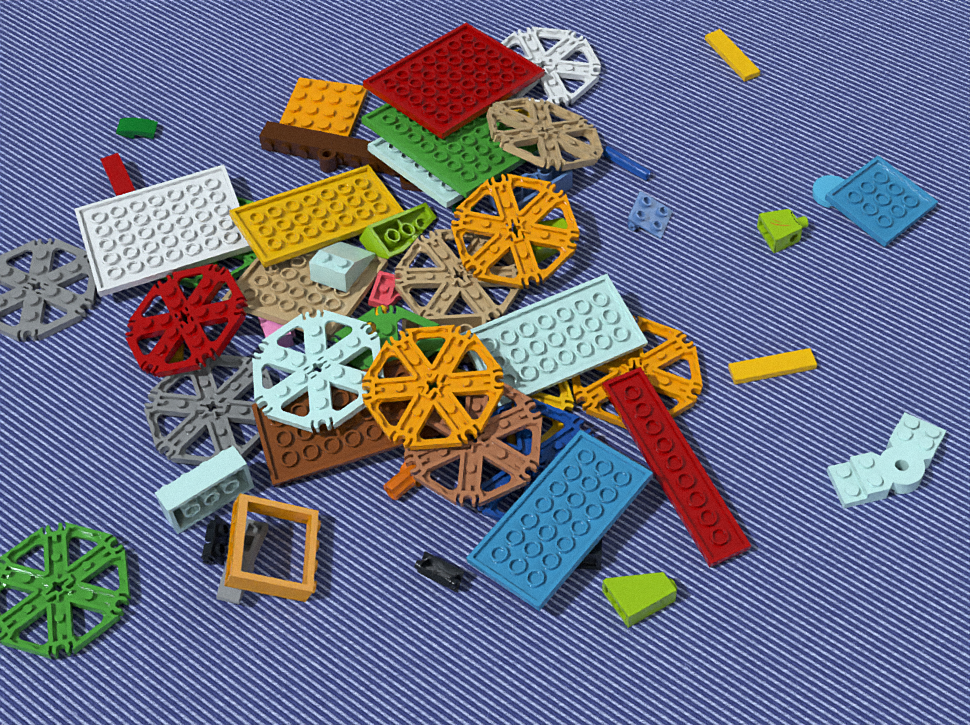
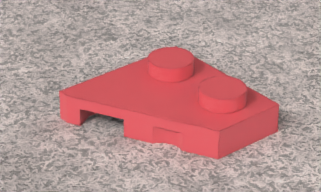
(384, 291)

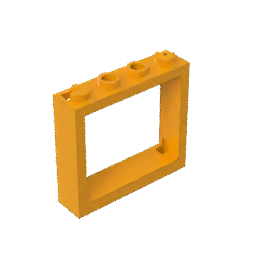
(263, 584)

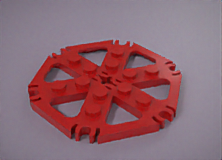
(176, 330)

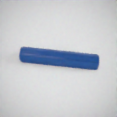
(627, 163)

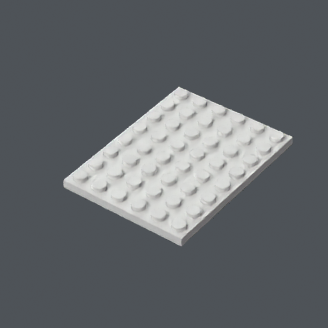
(161, 230)

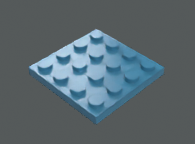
(881, 200)

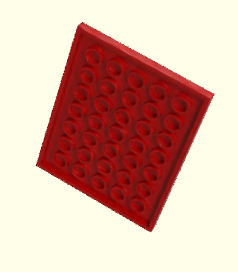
(453, 79)

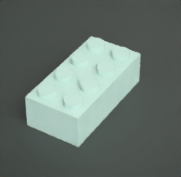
(204, 489)

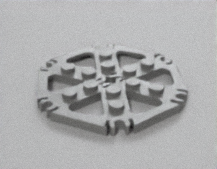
(51, 291)
(197, 408)

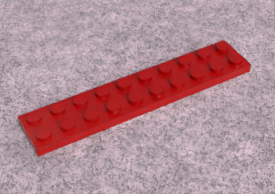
(676, 467)

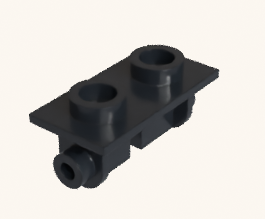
(217, 534)
(440, 571)

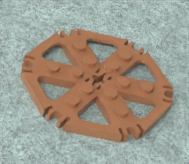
(487, 448)

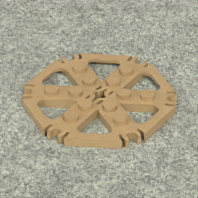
(547, 135)
(445, 278)

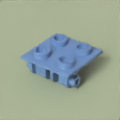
(649, 215)

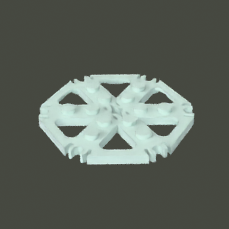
(305, 378)

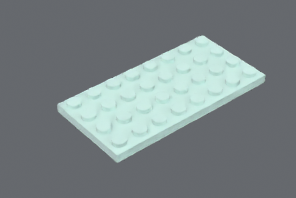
(559, 337)

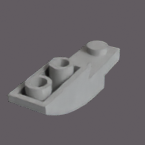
(254, 536)

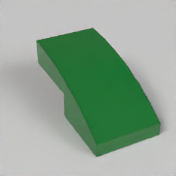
(130, 126)

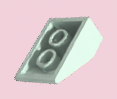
(339, 265)

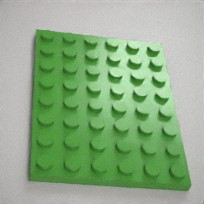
(459, 160)

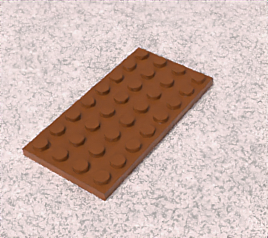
(300, 453)

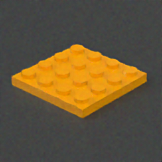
(325, 106)

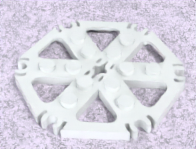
(555, 62)

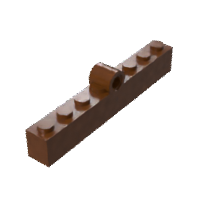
(321, 146)

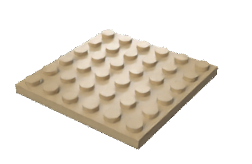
(287, 291)

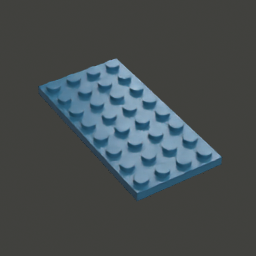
(559, 519)

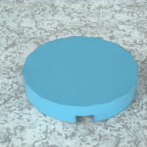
(823, 186)

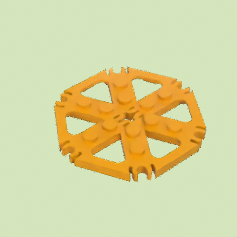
(528, 226)
(652, 365)
(424, 374)

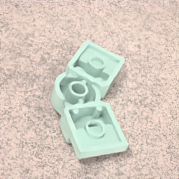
(872, 476)

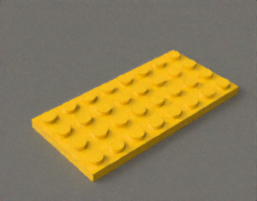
(314, 215)

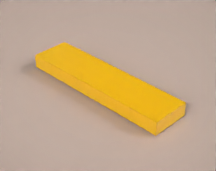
(732, 55)
(772, 366)

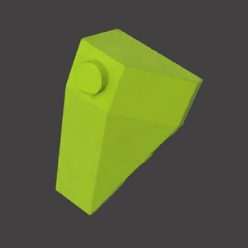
(397, 232)

